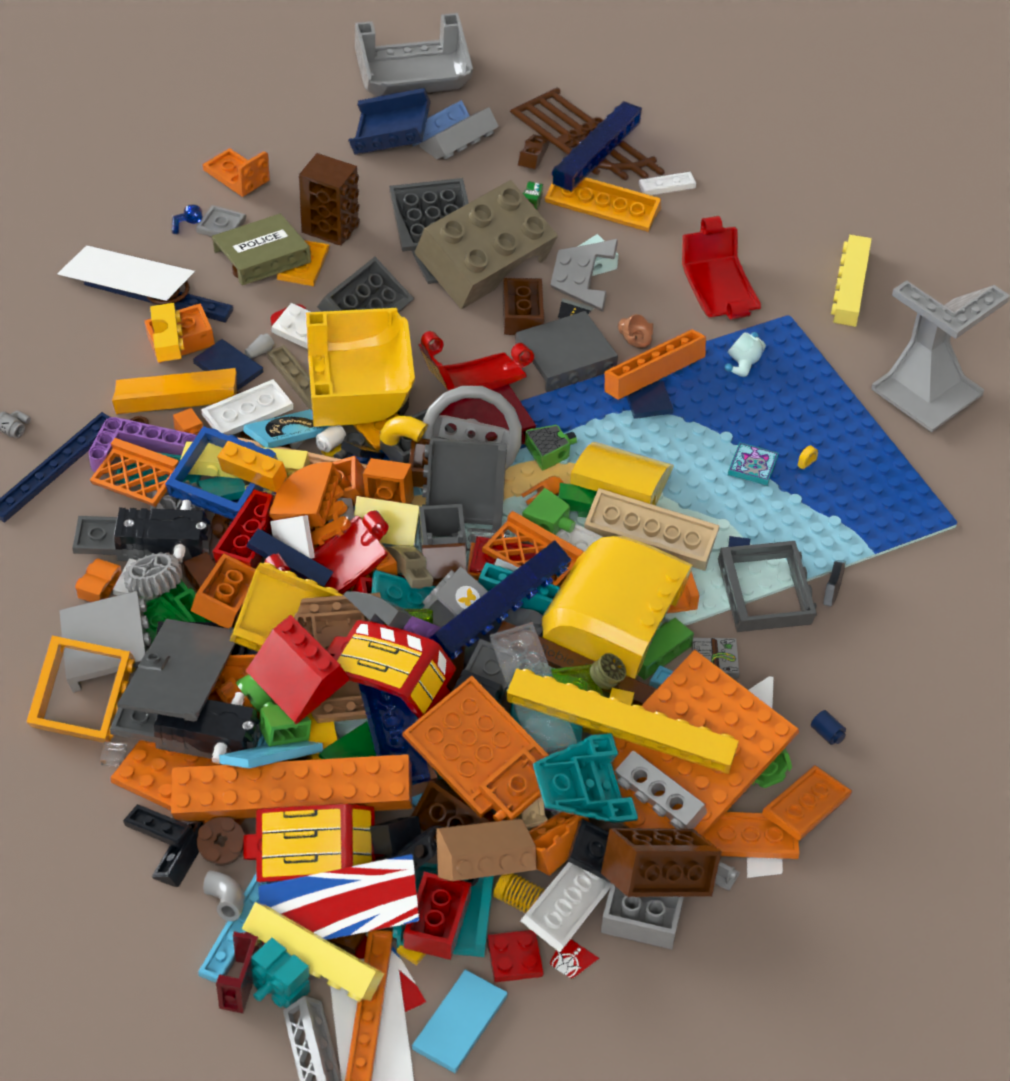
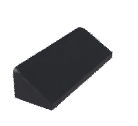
(178, 861)

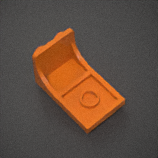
(237, 172)

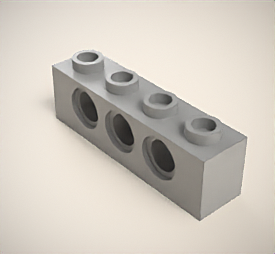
(636, 767)

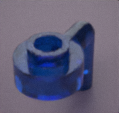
(192, 214)

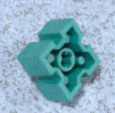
(279, 974)

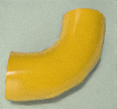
(402, 427)

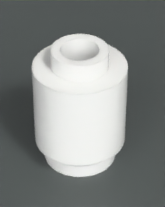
(330, 438)

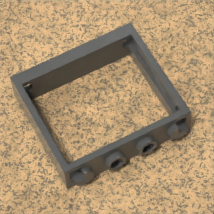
(760, 552)

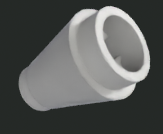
(260, 346)

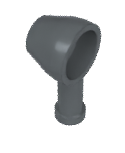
(353, 437)

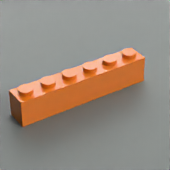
(655, 364)

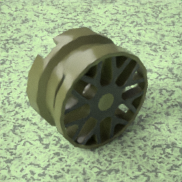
(606, 672)

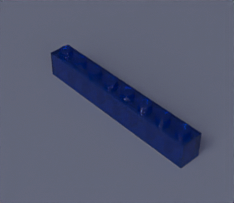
(596, 146)
(500, 599)

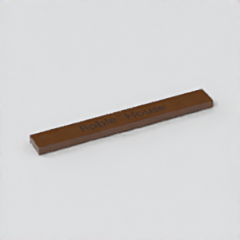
(561, 657)

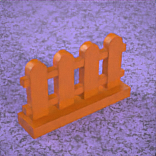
(335, 527)

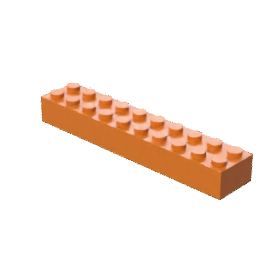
(239, 792)

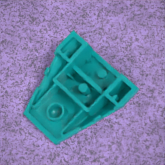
(584, 781)

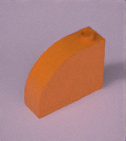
(307, 493)

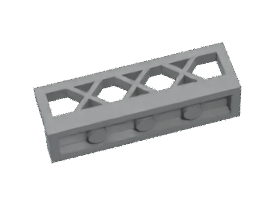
(317, 1041)

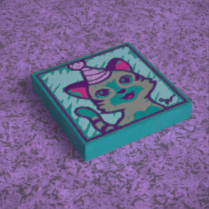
(753, 463)

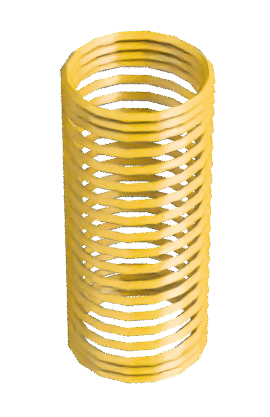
(503, 886)

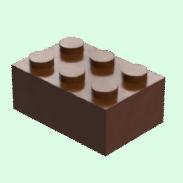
(522, 304)

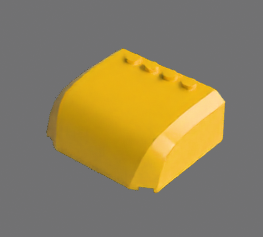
(358, 365)
(615, 600)

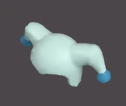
(746, 352)

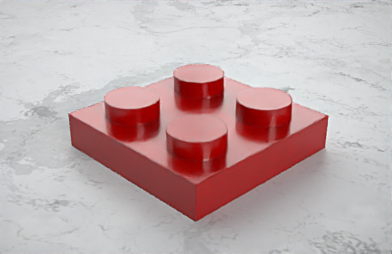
(514, 956)

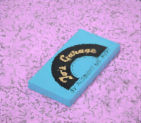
(284, 429)

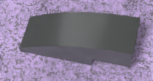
(379, 609)

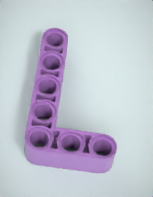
(140, 434)

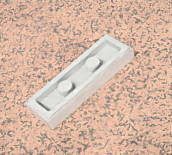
(667, 183)

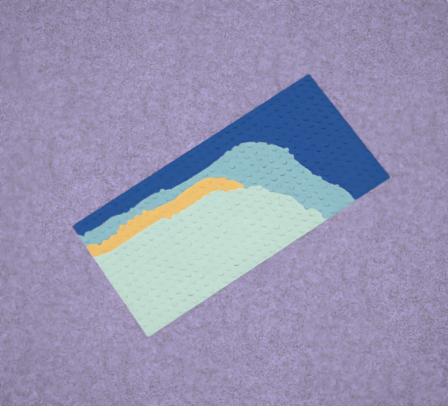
(843, 506)

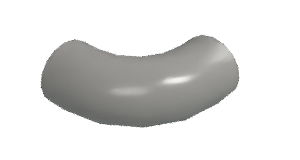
(229, 893)

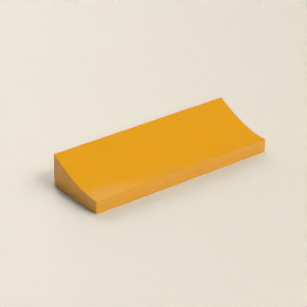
(608, 203)
(174, 391)

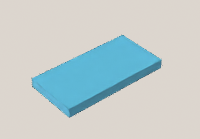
(266, 755)
(459, 1021)

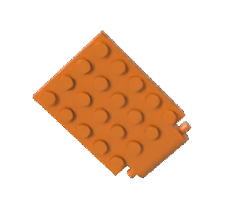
(479, 751)

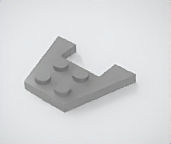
(575, 269)

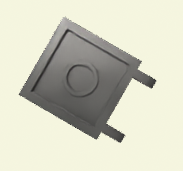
(440, 522)

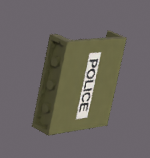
(263, 248)

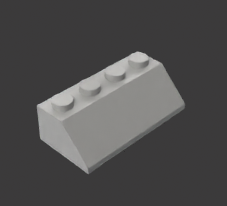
(460, 134)

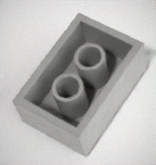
(642, 918)

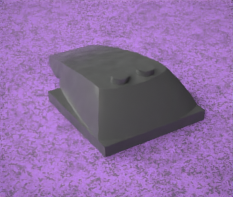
(422, 205)

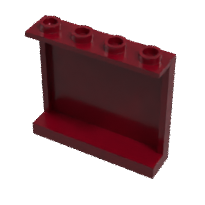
(488, 413)

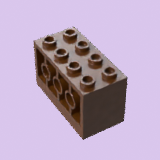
(329, 199)
(660, 862)

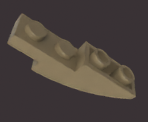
(412, 565)

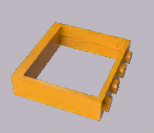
(47, 680)

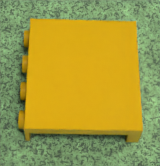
(271, 600)

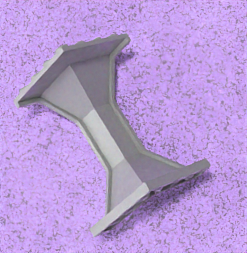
(927, 375)

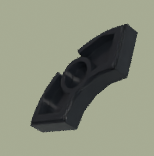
(834, 583)

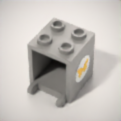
(453, 596)

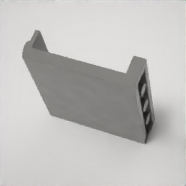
(110, 623)

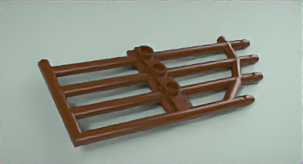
(573, 137)

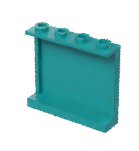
(475, 925)

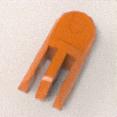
(551, 483)

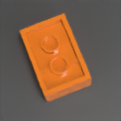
(195, 330)

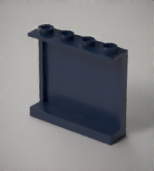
(391, 121)

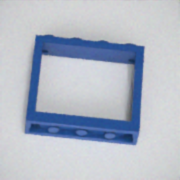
(202, 498)

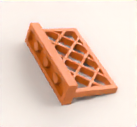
(132, 454)
(533, 533)

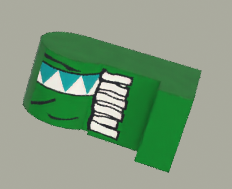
(534, 193)

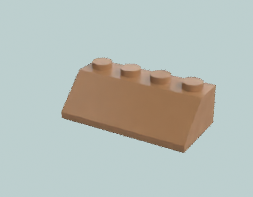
(484, 850)

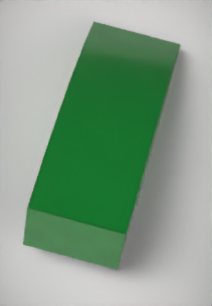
(577, 497)
(182, 600)

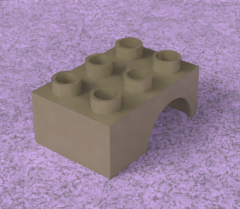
(484, 242)

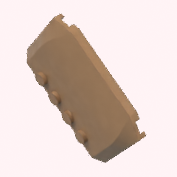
(324, 620)

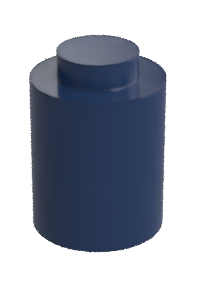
(828, 727)

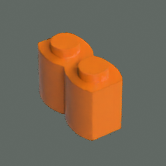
(98, 580)

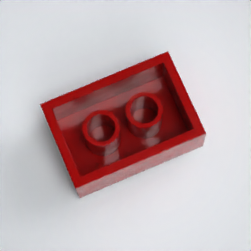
(441, 916)

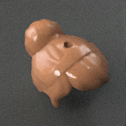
(636, 330)

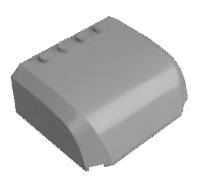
(416, 65)

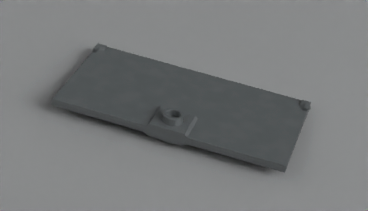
(179, 670)

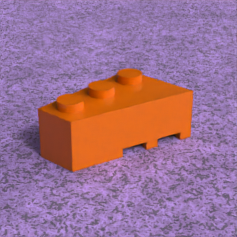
(554, 840)

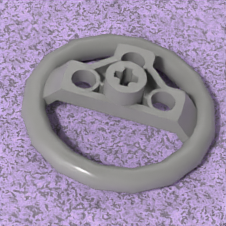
(437, 423)

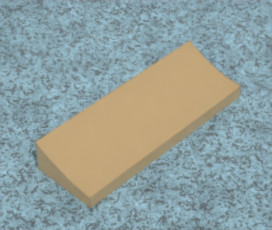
(656, 526)

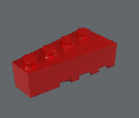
(251, 516)

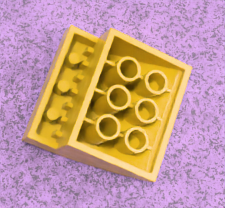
(621, 472)

